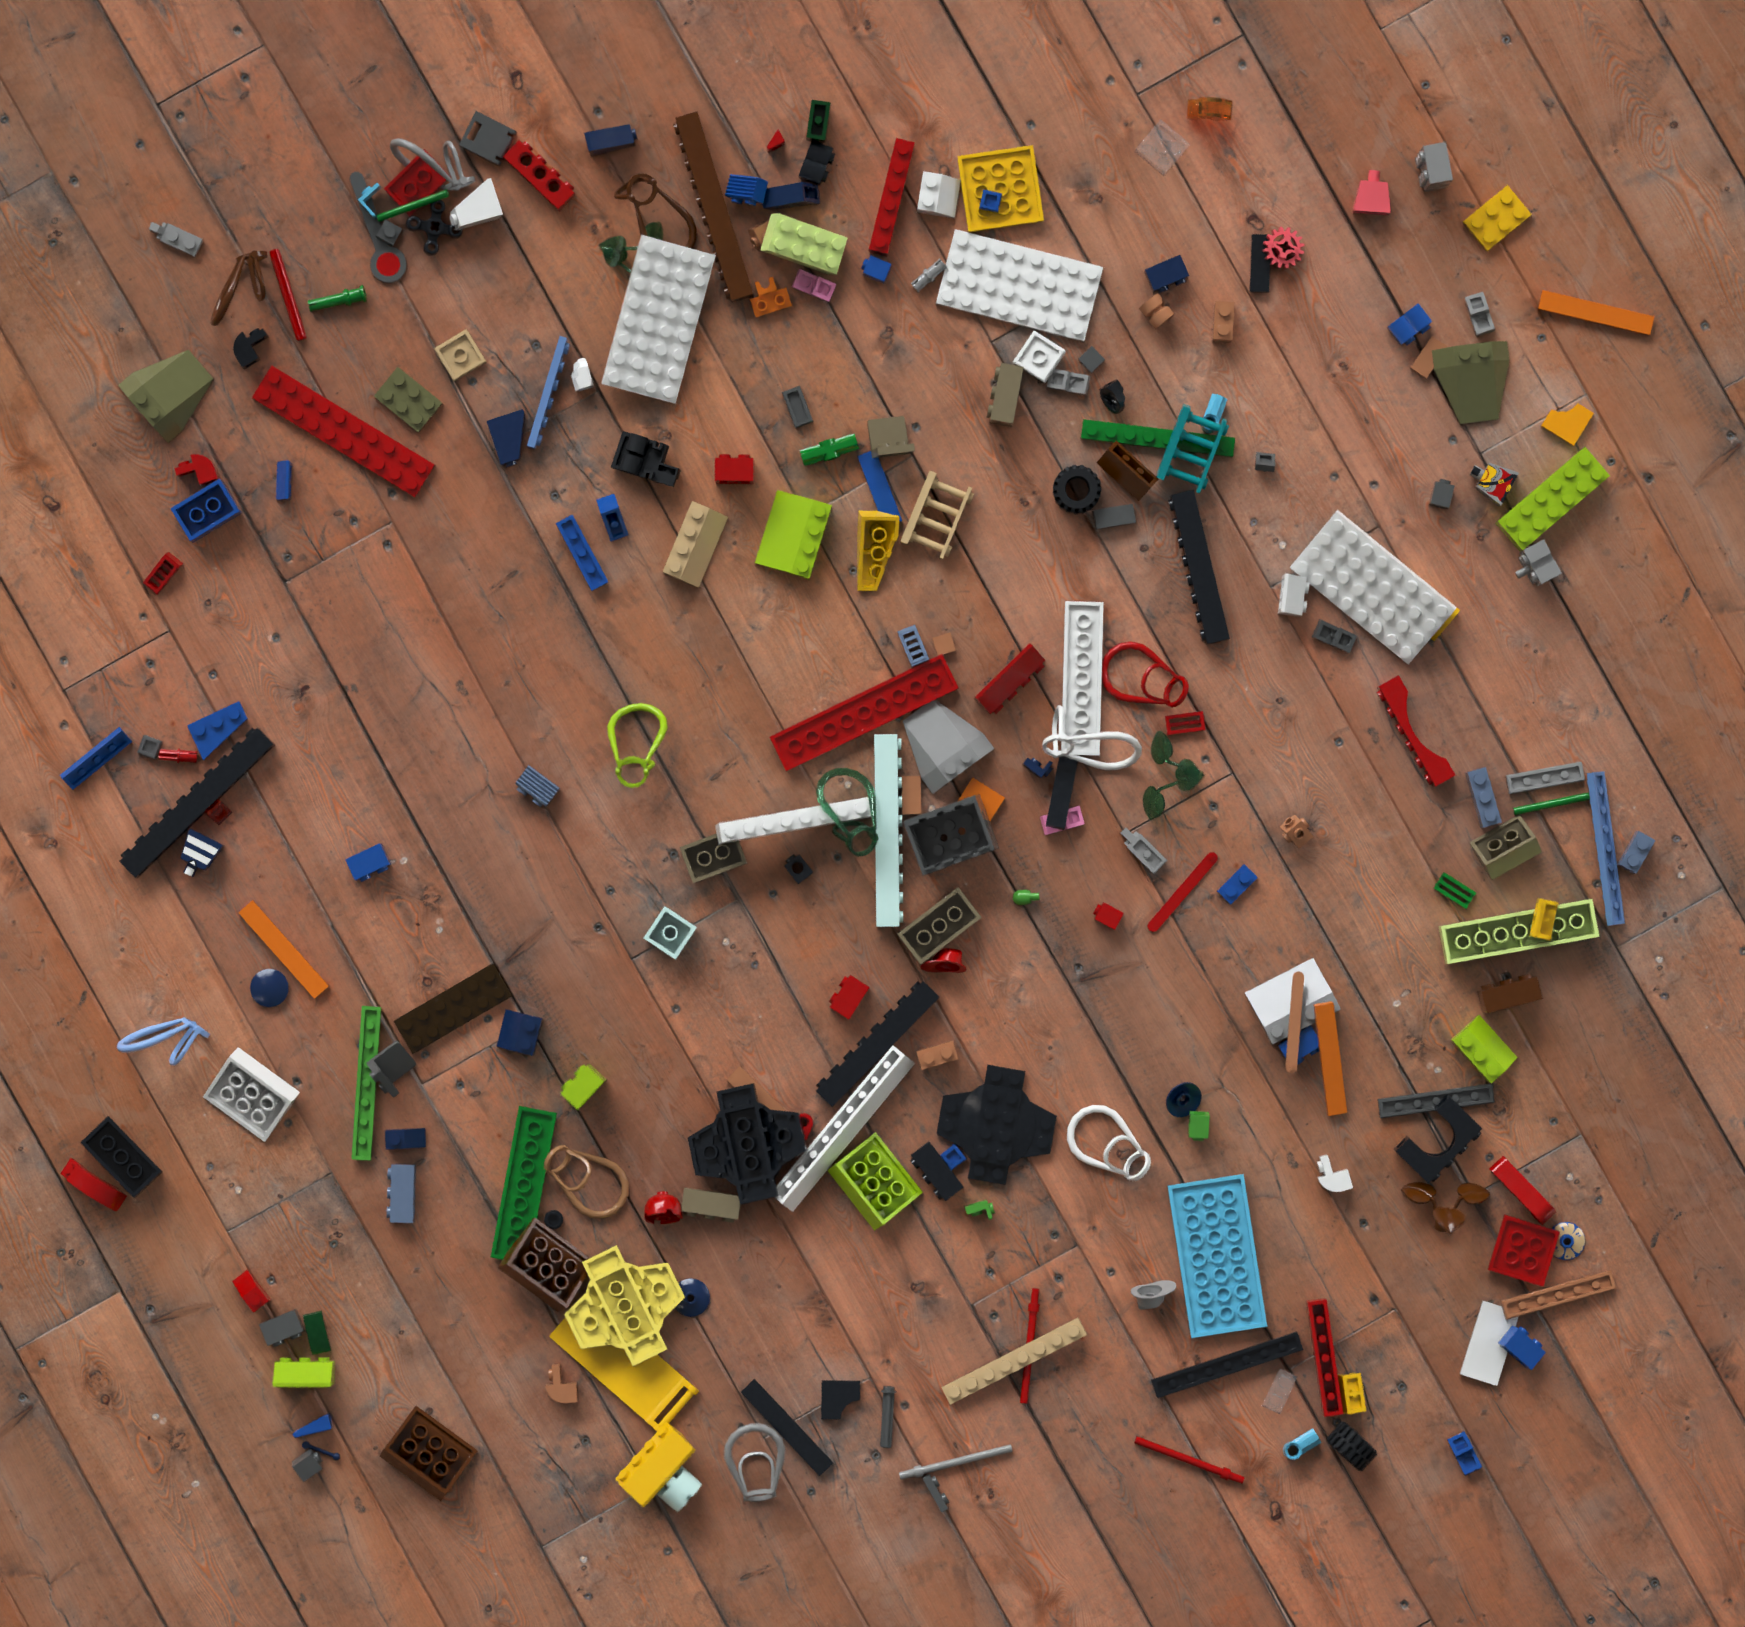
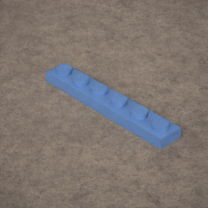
(551, 385)

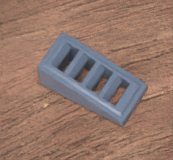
(917, 661)

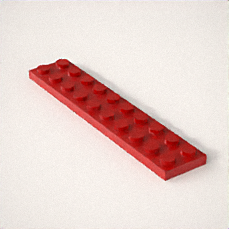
(343, 431)
(864, 712)

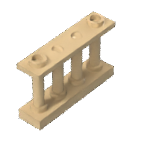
(918, 518)

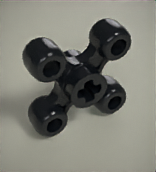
(426, 225)

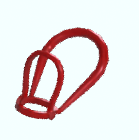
(1159, 663)

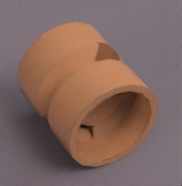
(1156, 311)

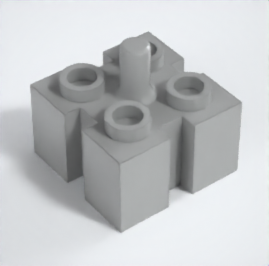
(1538, 564)

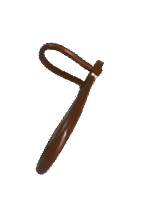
(650, 180)

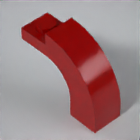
(92, 1185)

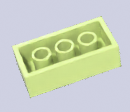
(803, 244)

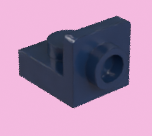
(1034, 766)

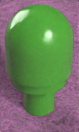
(1024, 897)

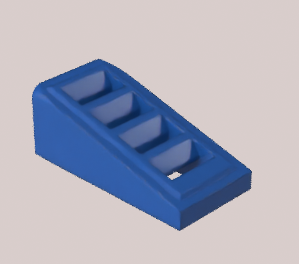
(319, 1425)

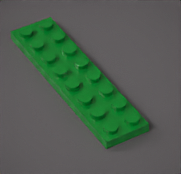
(523, 1177)

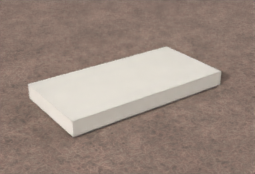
(1484, 1354)

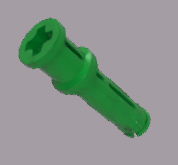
(347, 297)

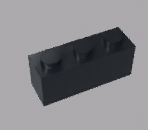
(936, 1171)

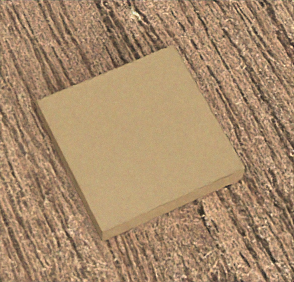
(460, 355)

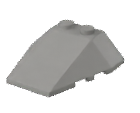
(943, 744)

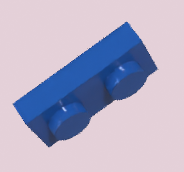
(1237, 884)

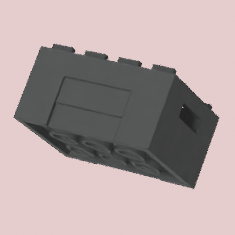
(927, 829)

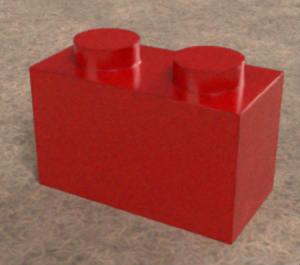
(849, 996)

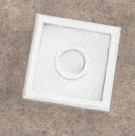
(1039, 356)

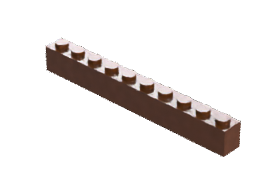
(714, 207)

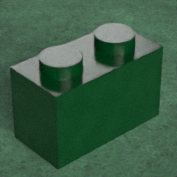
(818, 121)

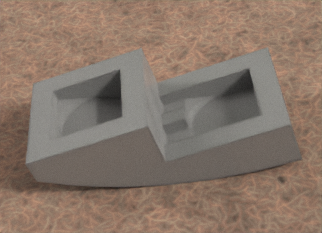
(1479, 314)
(1069, 382)

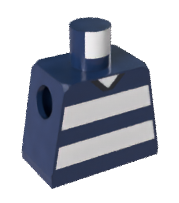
(199, 852)

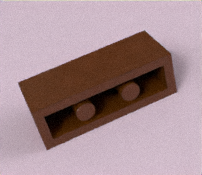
(1127, 470)

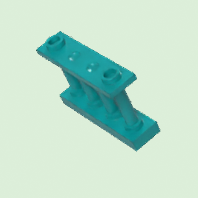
(1173, 451)

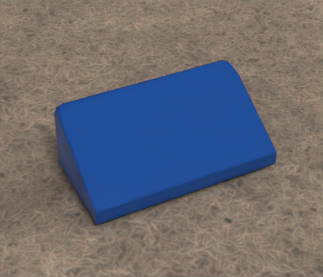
(283, 483)

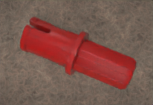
(178, 755)

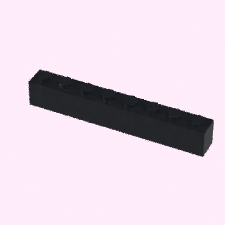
(1199, 566)
(877, 1044)

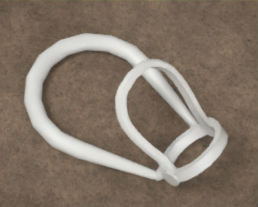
(1129, 1136)

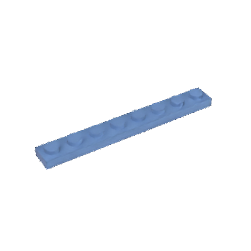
(1605, 848)

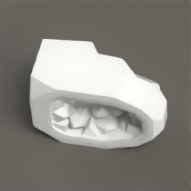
(581, 376)

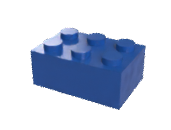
(206, 510)

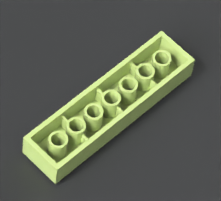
(1511, 932)

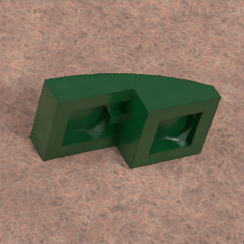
(317, 1332)

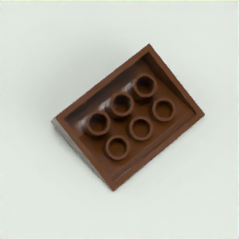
(545, 1265)
(428, 1453)

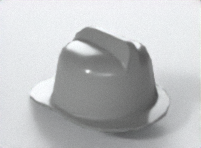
(1152, 1294)

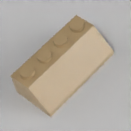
(695, 544)

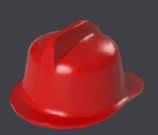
(945, 961)

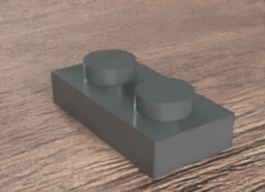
(940, 1499)

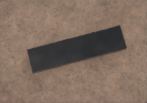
(1061, 793)

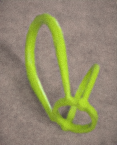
(632, 759)

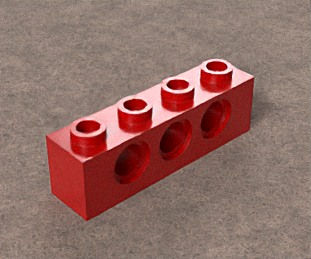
(557, 199)

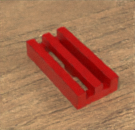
(1201, 720)

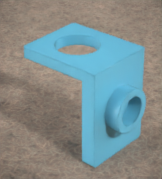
(367, 194)

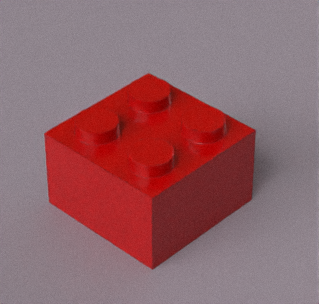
(734, 470)

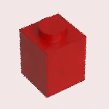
(1107, 915)

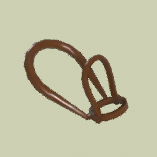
(230, 287)

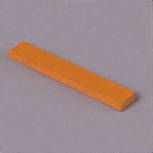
(1595, 312)
(283, 949)
(1330, 1058)

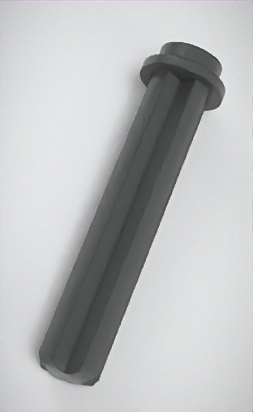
(887, 1416)

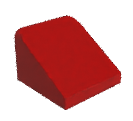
(776, 142)

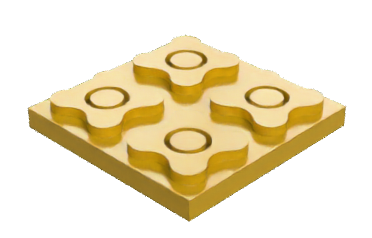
(1005, 172)

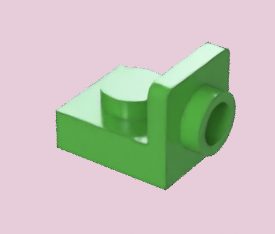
(976, 1208)

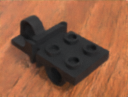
(644, 457)

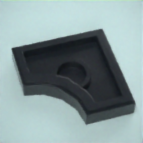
(837, 1395)

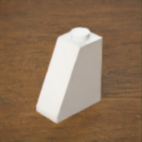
(477, 208)

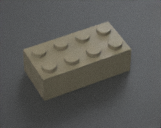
(939, 925)

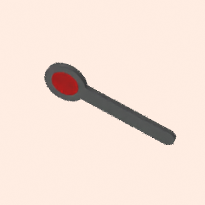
(387, 262)

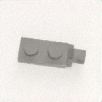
(177, 238)
(1143, 850)

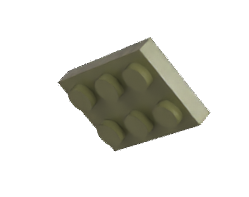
(408, 399)

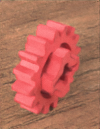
(1291, 250)

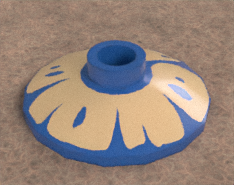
(1576, 1237)

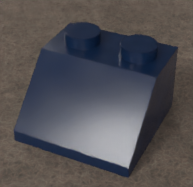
(519, 1032)

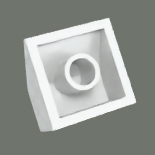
(938, 195)
(1292, 595)

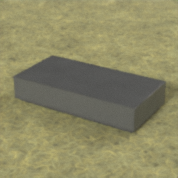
(797, 407)

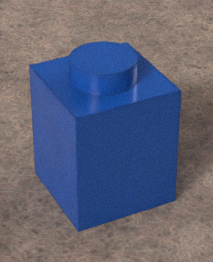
(876, 269)

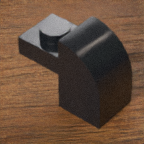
(244, 348)

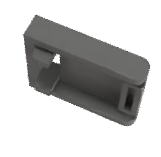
(490, 139)

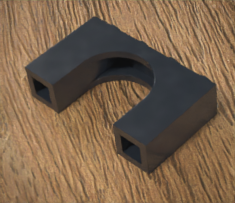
(1429, 1164)

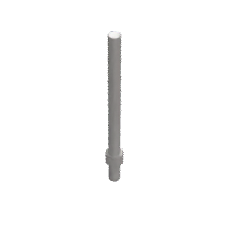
(918, 1471)

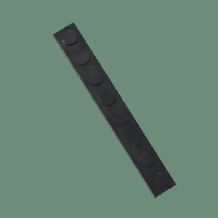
(1227, 1364)

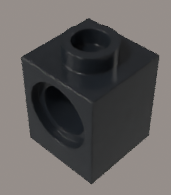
(800, 876)

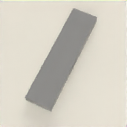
(1545, 777)

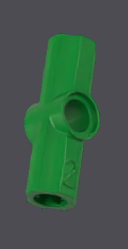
(829, 449)

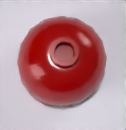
(663, 1208)

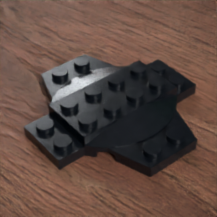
(996, 1124)
(747, 1143)

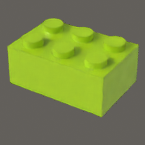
(583, 1086)

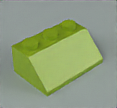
(1484, 1049)
(304, 1372)

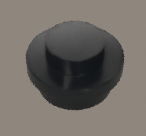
(553, 1219)

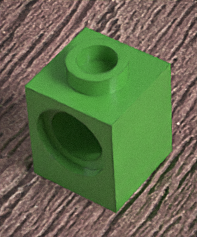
(1198, 1125)

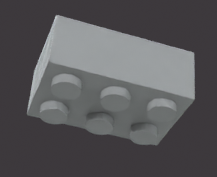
(1434, 167)

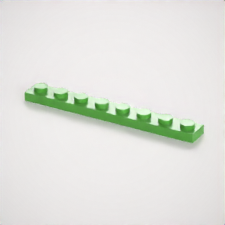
(365, 1084)

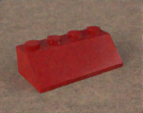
(1009, 679)

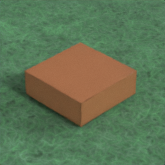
(944, 644)

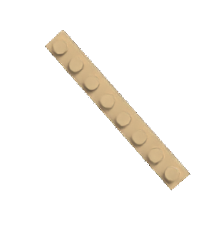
(1014, 1360)

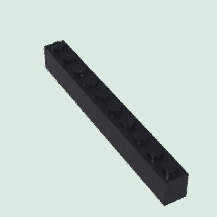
(193, 806)

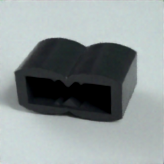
(816, 163)

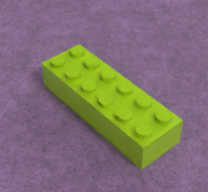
(1552, 499)

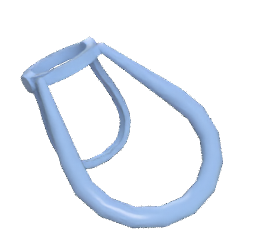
(123, 1046)

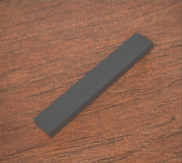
(1428, 1100)

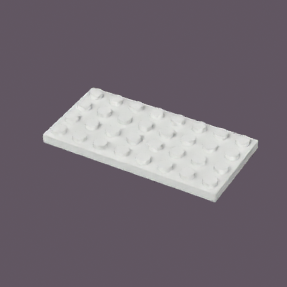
(1019, 285)
(658, 319)
(1373, 587)

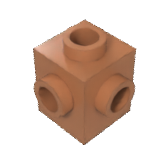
(757, 234)
(1296, 831)

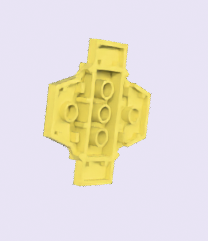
(624, 1305)

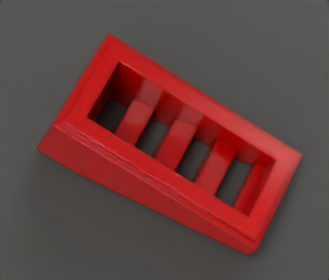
(174, 561)

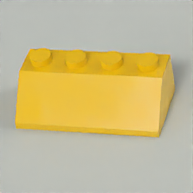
(655, 1464)

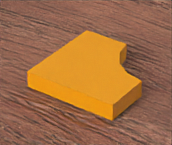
(1568, 424)

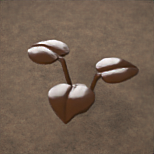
(1446, 1219)

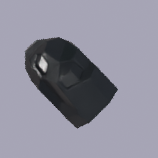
(1113, 396)

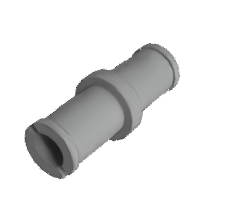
(928, 275)

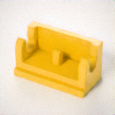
(1543, 919)
(1351, 1393)

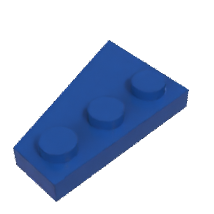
(215, 728)

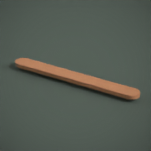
(1294, 1022)

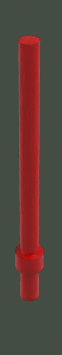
(1033, 1308)
(1224, 1473)

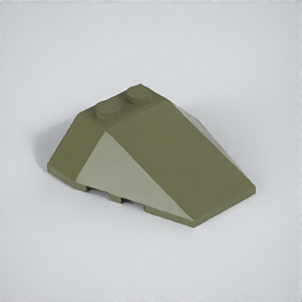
(1473, 378)
(168, 392)

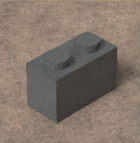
(282, 1327)

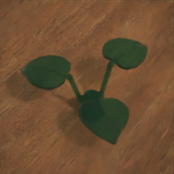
(615, 247)
(1187, 775)

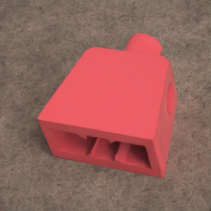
(1372, 196)

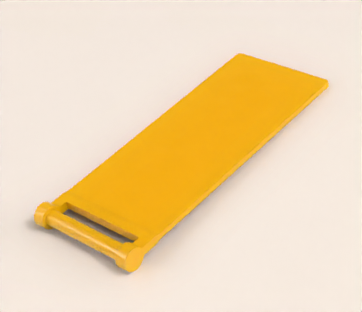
(643, 1387)

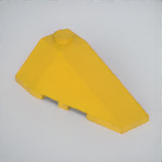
(875, 541)

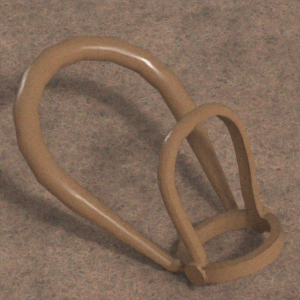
(568, 1191)

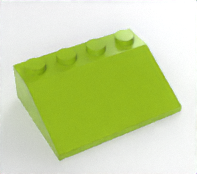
(793, 534)
(875, 1181)

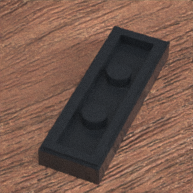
(1259, 265)

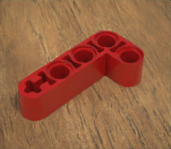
(1523, 1190)

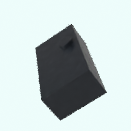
(121, 1157)

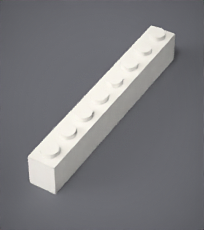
(791, 821)

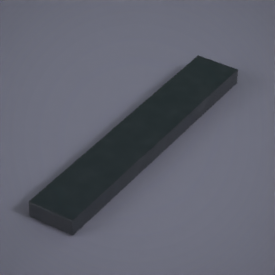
(787, 1427)

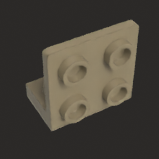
(888, 437)

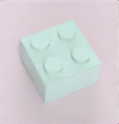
(670, 932)

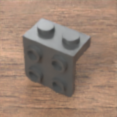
(390, 1066)

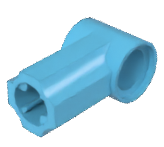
(1214, 410)
(1303, 1444)

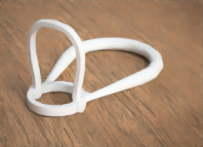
(1096, 736)

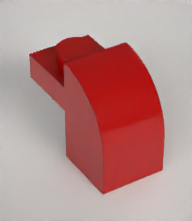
(204, 469)

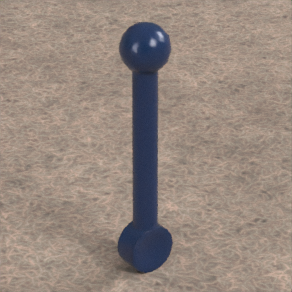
(306, 1445)

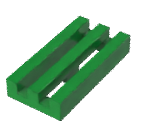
(1468, 899)

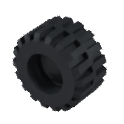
(1085, 474)
(1351, 1446)

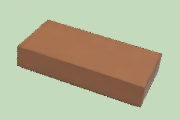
(1424, 362)
(911, 795)

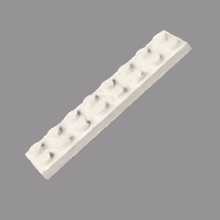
(1082, 674)

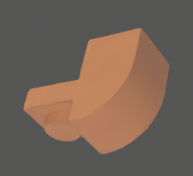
(560, 1391)

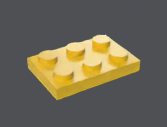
(1497, 218)

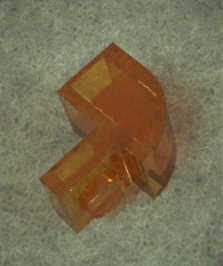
(1209, 108)

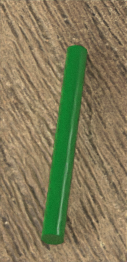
(413, 205)
(1551, 803)

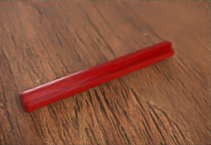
(287, 294)

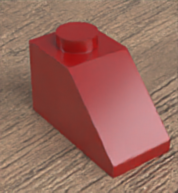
(251, 1291)

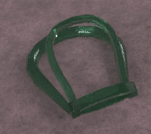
(871, 831)

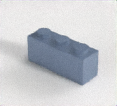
(1483, 797)
(401, 1193)

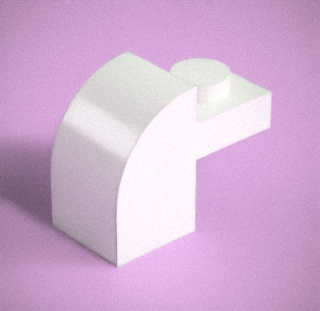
(1333, 1181)

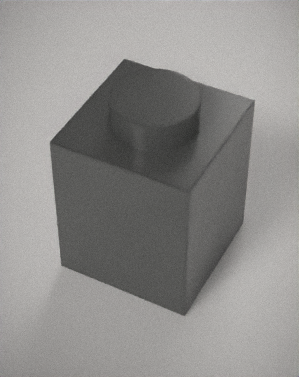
(1441, 494)
(307, 1464)

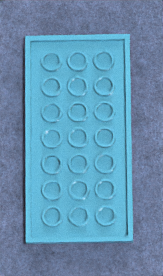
(1217, 1256)

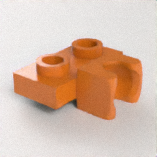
(769, 299)

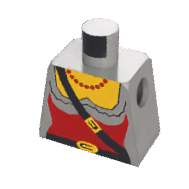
(1494, 481)

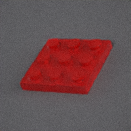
(1523, 1250)

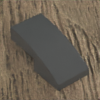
(1114, 516)
(1334, 636)

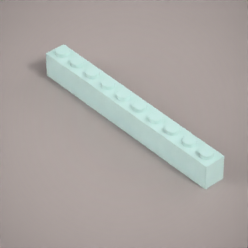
(888, 821)

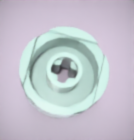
(679, 1489)

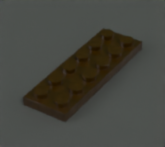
(453, 1008)

